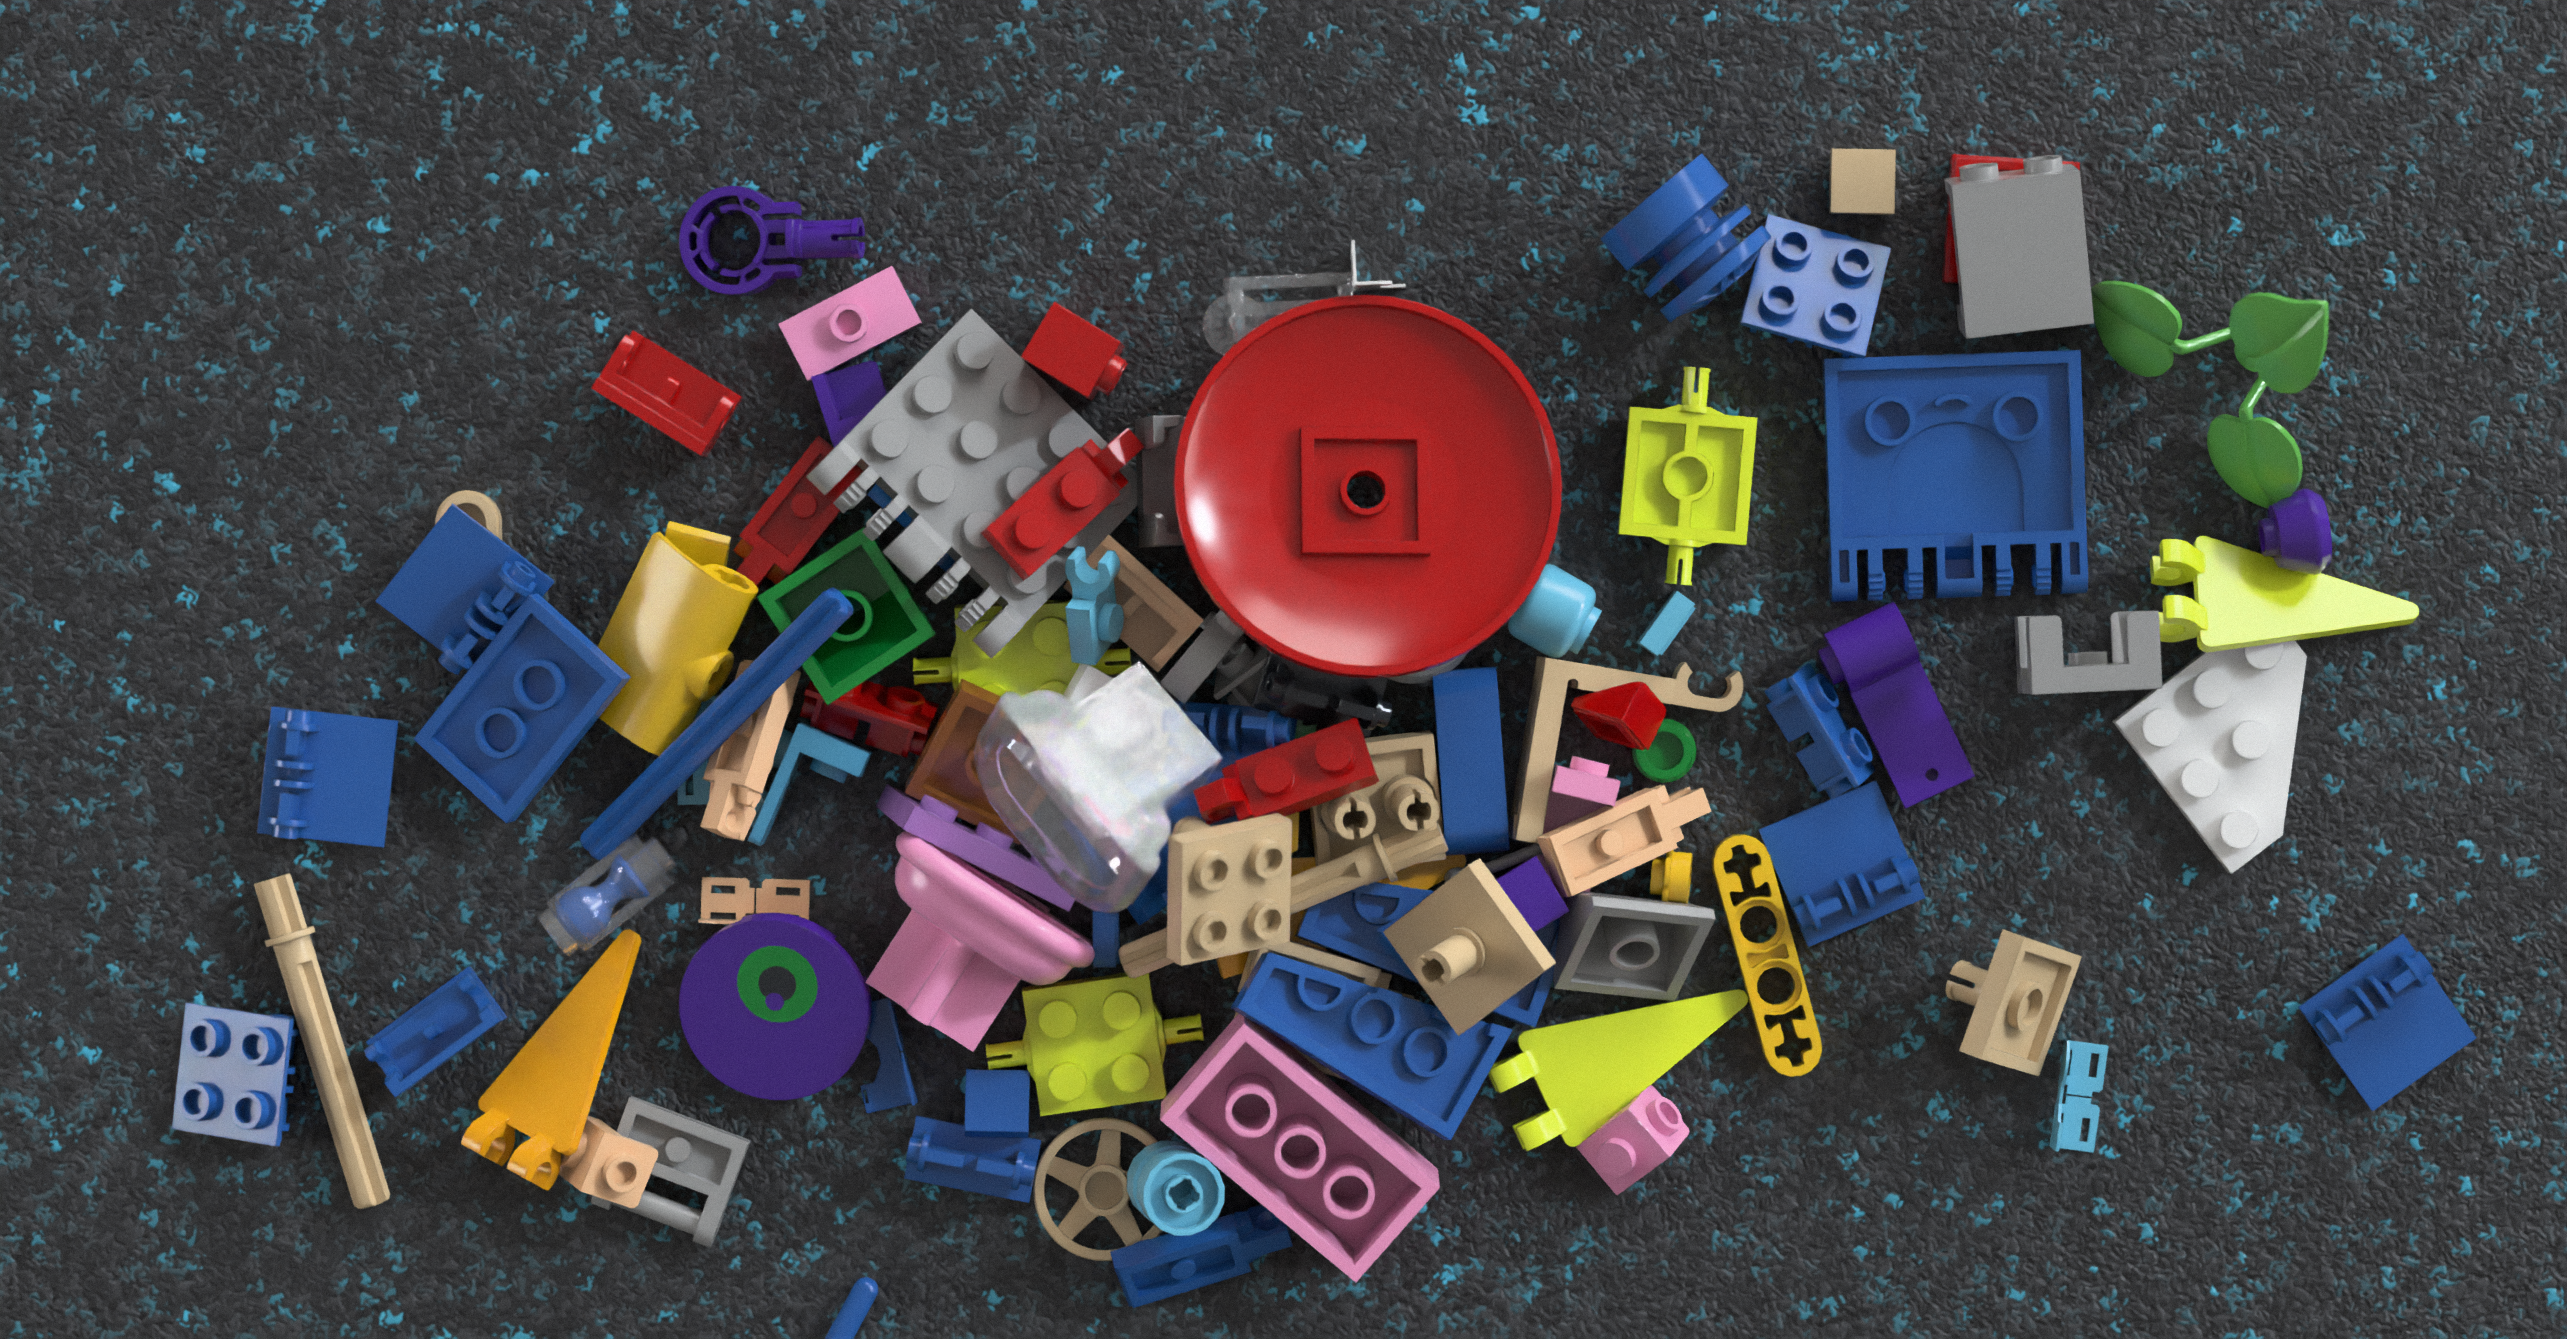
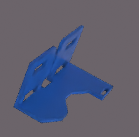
(893, 1081)

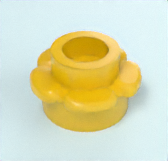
(1672, 876)

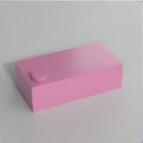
(1300, 1145)

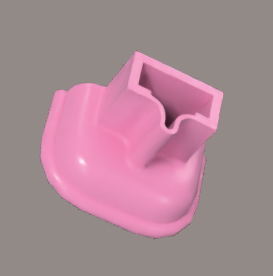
(968, 943)

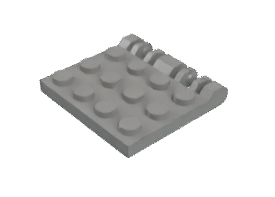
(956, 452)

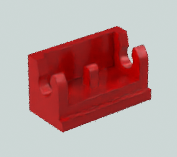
(667, 393)

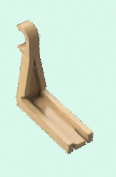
(1545, 719)

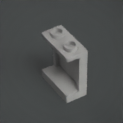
(2020, 247)

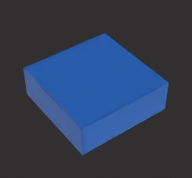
(997, 1103)

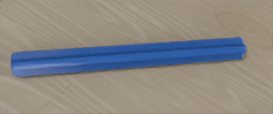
(717, 723)

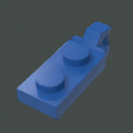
(1178, 1264)

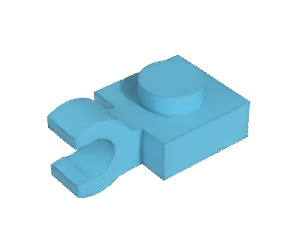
(1092, 613)

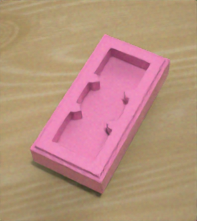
(850, 323)

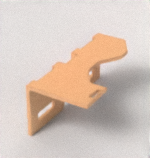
(744, 898)

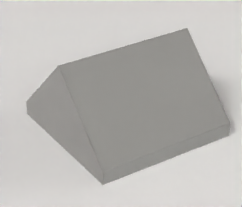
(1628, 945)

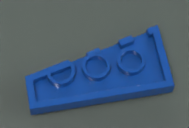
(1355, 928)
(1374, 1039)

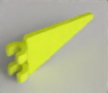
(2253, 602)
(1605, 1061)

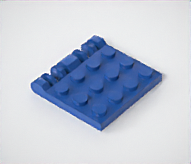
(1955, 462)

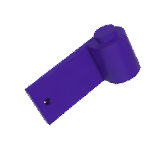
(1896, 703)

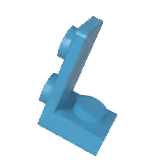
(831, 758)

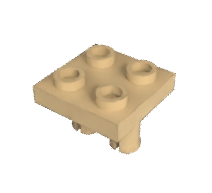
(1398, 802)
(1228, 887)

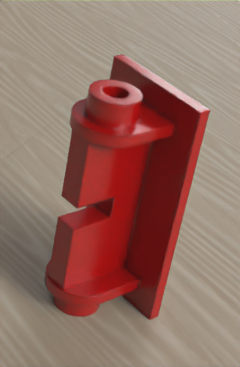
(896, 716)

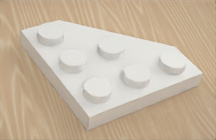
(2225, 743)

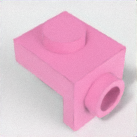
(1635, 1140)

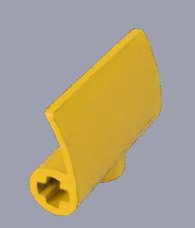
(672, 642)

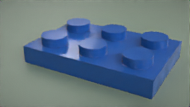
(522, 708)

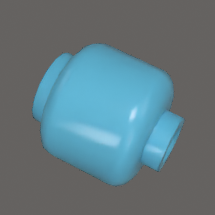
(1556, 614)

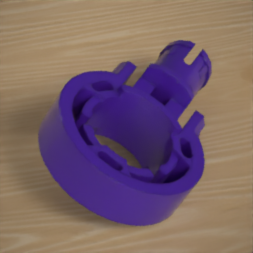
(802, 240)

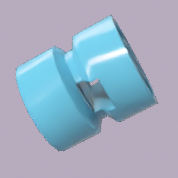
(1175, 1188)

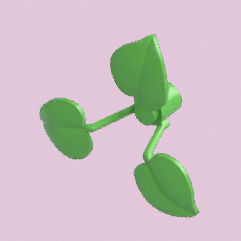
(2271, 336)

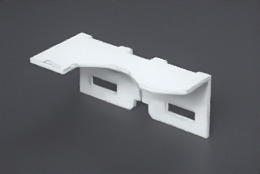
(1368, 285)

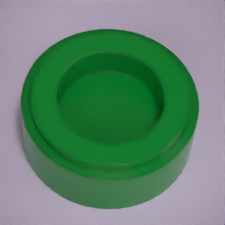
(1669, 754)

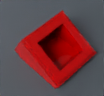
(1622, 714)

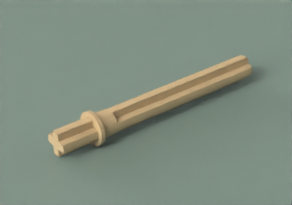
(1358, 868)
(322, 1040)

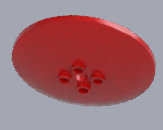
(1386, 397)

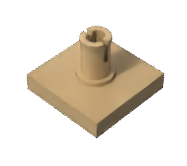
(1469, 947)
(2015, 1001)

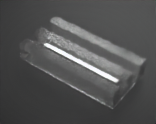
(1237, 309)

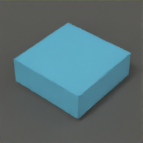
(1666, 624)

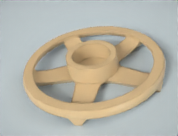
(1099, 1187)

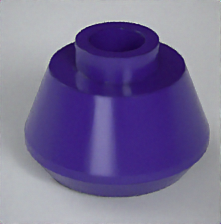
(2297, 533)

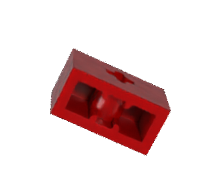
(1076, 353)

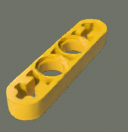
(1772, 953)

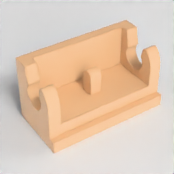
(1154, 615)

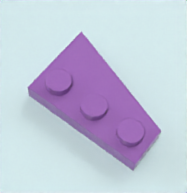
(982, 847)

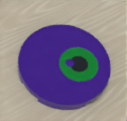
(775, 1006)

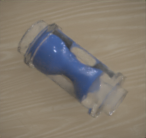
(582, 913)

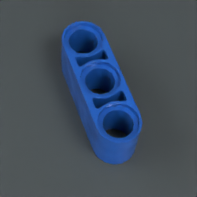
(1470, 761)

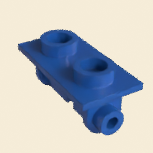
(1812, 708)
(982, 1165)

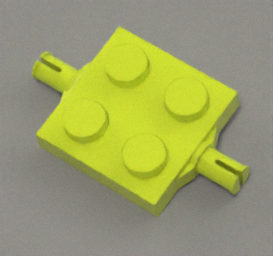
(1687, 476)
(1029, 662)
(1094, 1043)

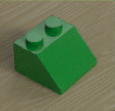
(883, 620)

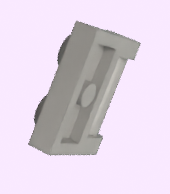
(689, 1156)

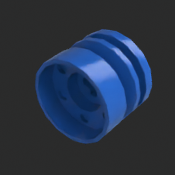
(1686, 239)

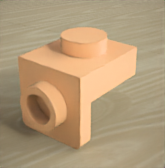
(609, 1164)

